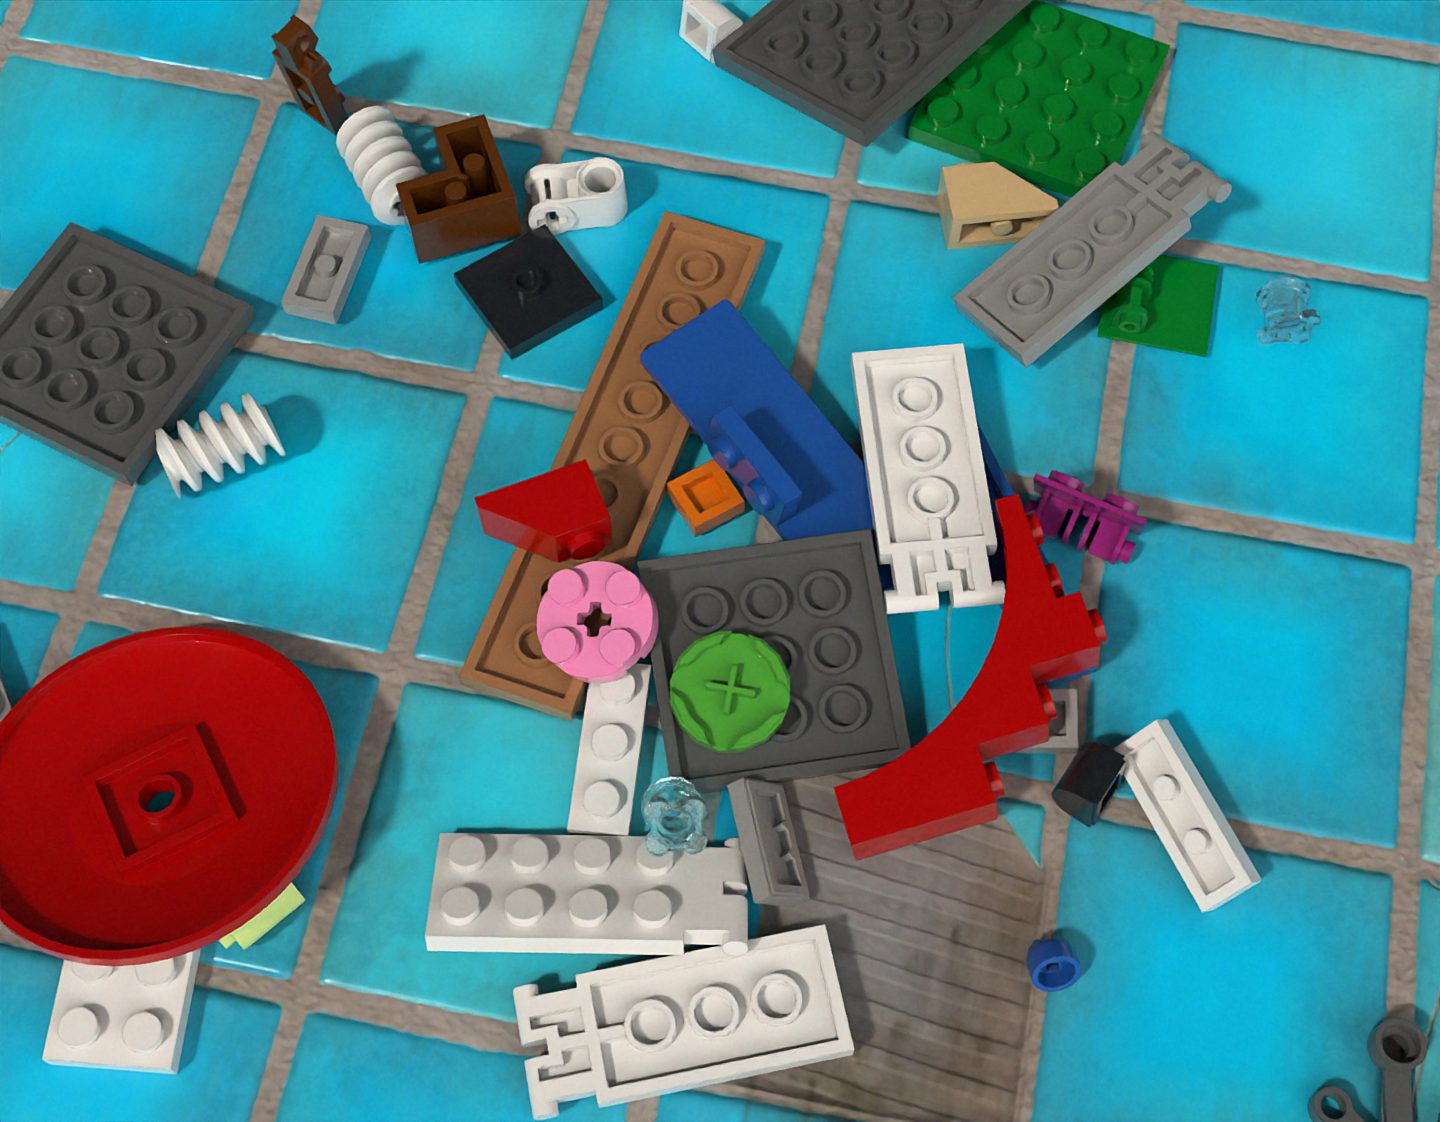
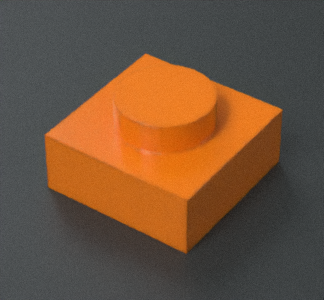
(705, 497)

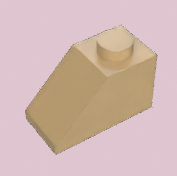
(988, 205)

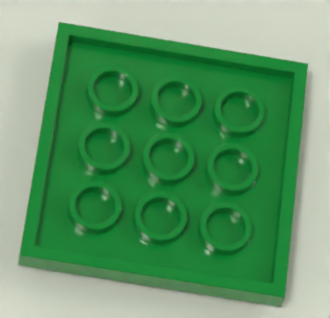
(1044, 98)

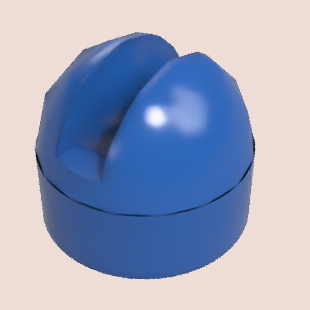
(1057, 976)

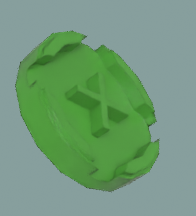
(729, 692)

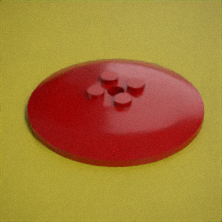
(143, 717)

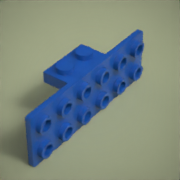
(763, 428)

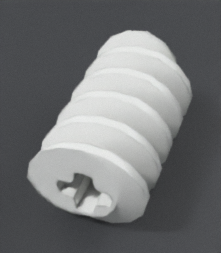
(378, 160)
(217, 444)

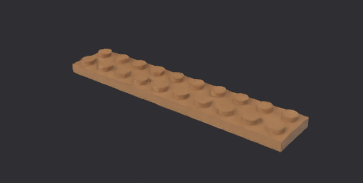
(631, 446)

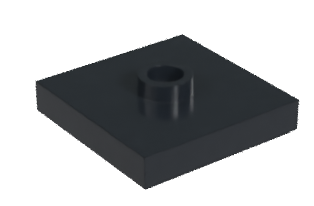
(528, 291)

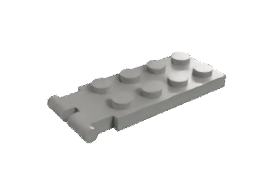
(1089, 248)

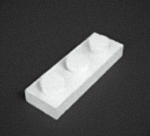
(610, 755)
(1186, 816)

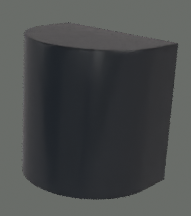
(1089, 782)

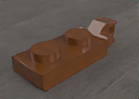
(308, 75)

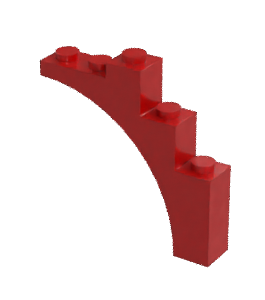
(943, 779)

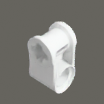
(577, 195)

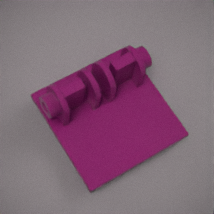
(1114, 514)

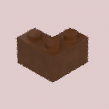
(466, 201)

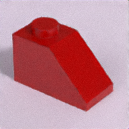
(550, 514)

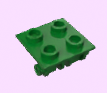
(1164, 307)

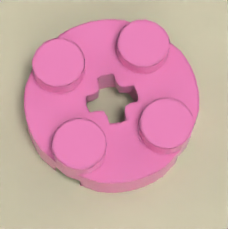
(573, 597)

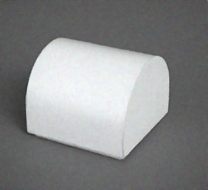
(706, 25)

